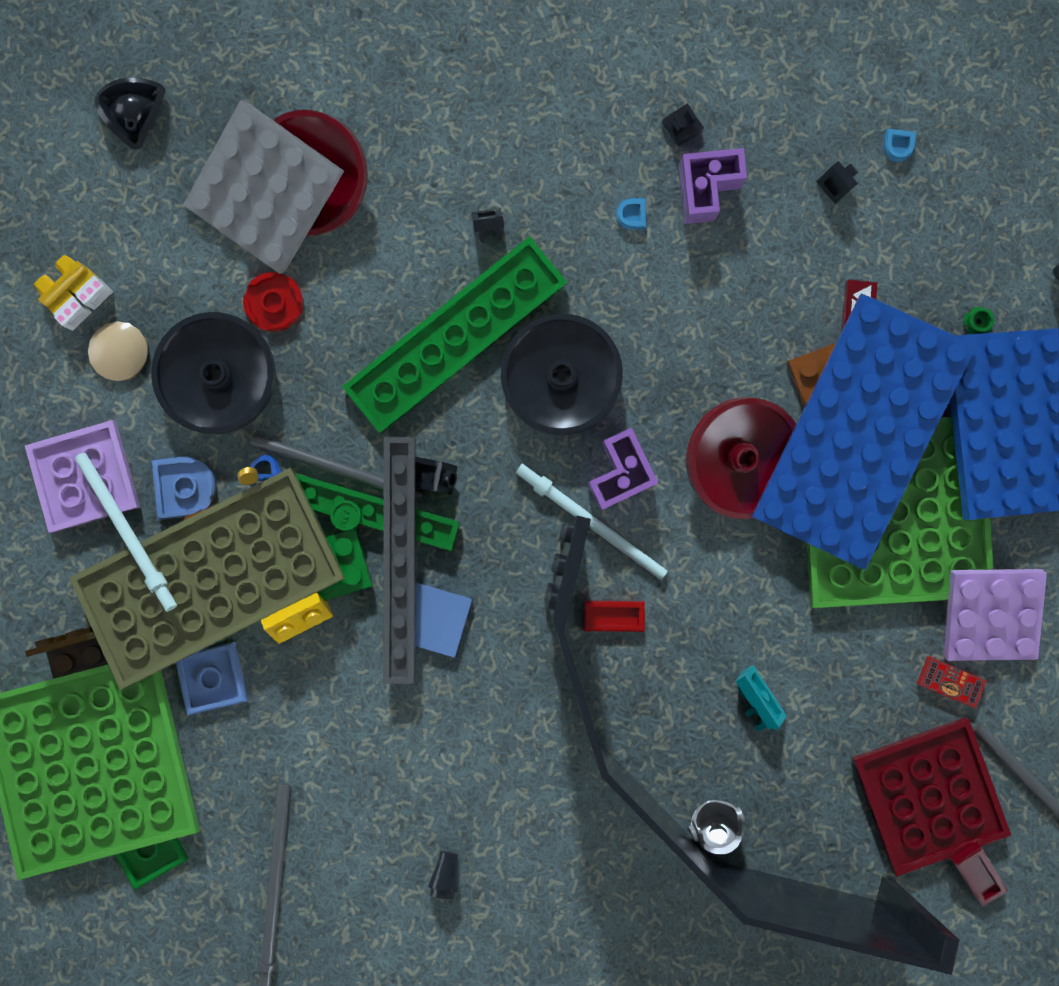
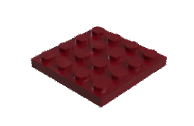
(931, 796)

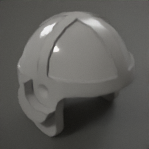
(717, 827)

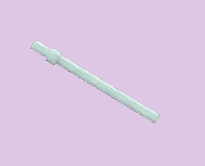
(544, 486)
(154, 580)

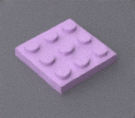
(62, 486)
(994, 614)

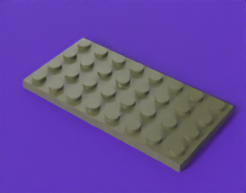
(220, 568)

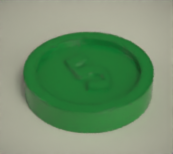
(345, 515)

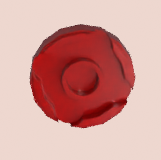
(282, 308)

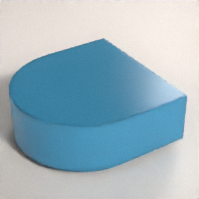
(898, 144)
(632, 214)

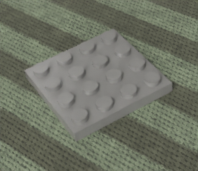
(263, 187)

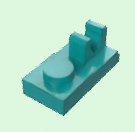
(762, 701)

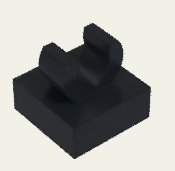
(682, 124)
(838, 181)
(488, 220)

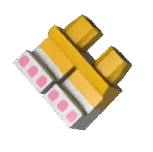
(60, 296)

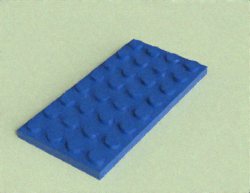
(863, 430)

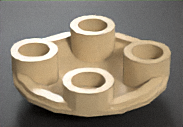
(118, 351)

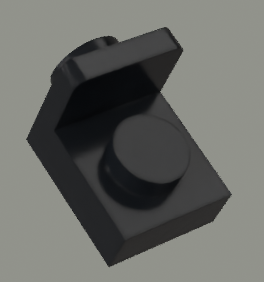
(435, 475)

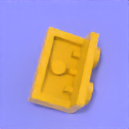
(297, 618)

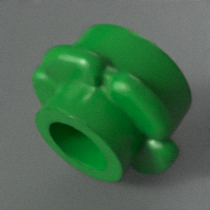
(984, 315)

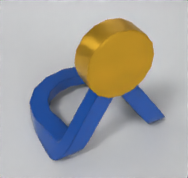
(249, 475)

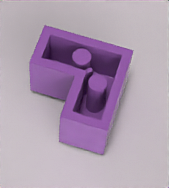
(705, 175)
(630, 471)

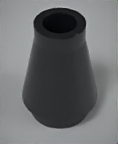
(445, 876)

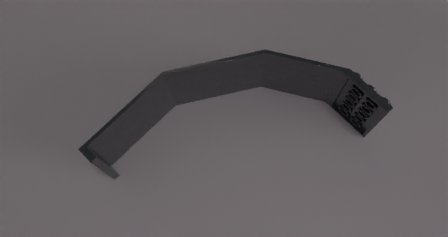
(887, 927)

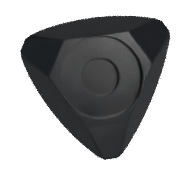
(130, 108)

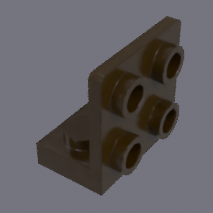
(71, 652)

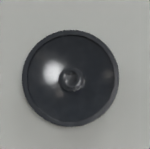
(213, 373)
(561, 374)

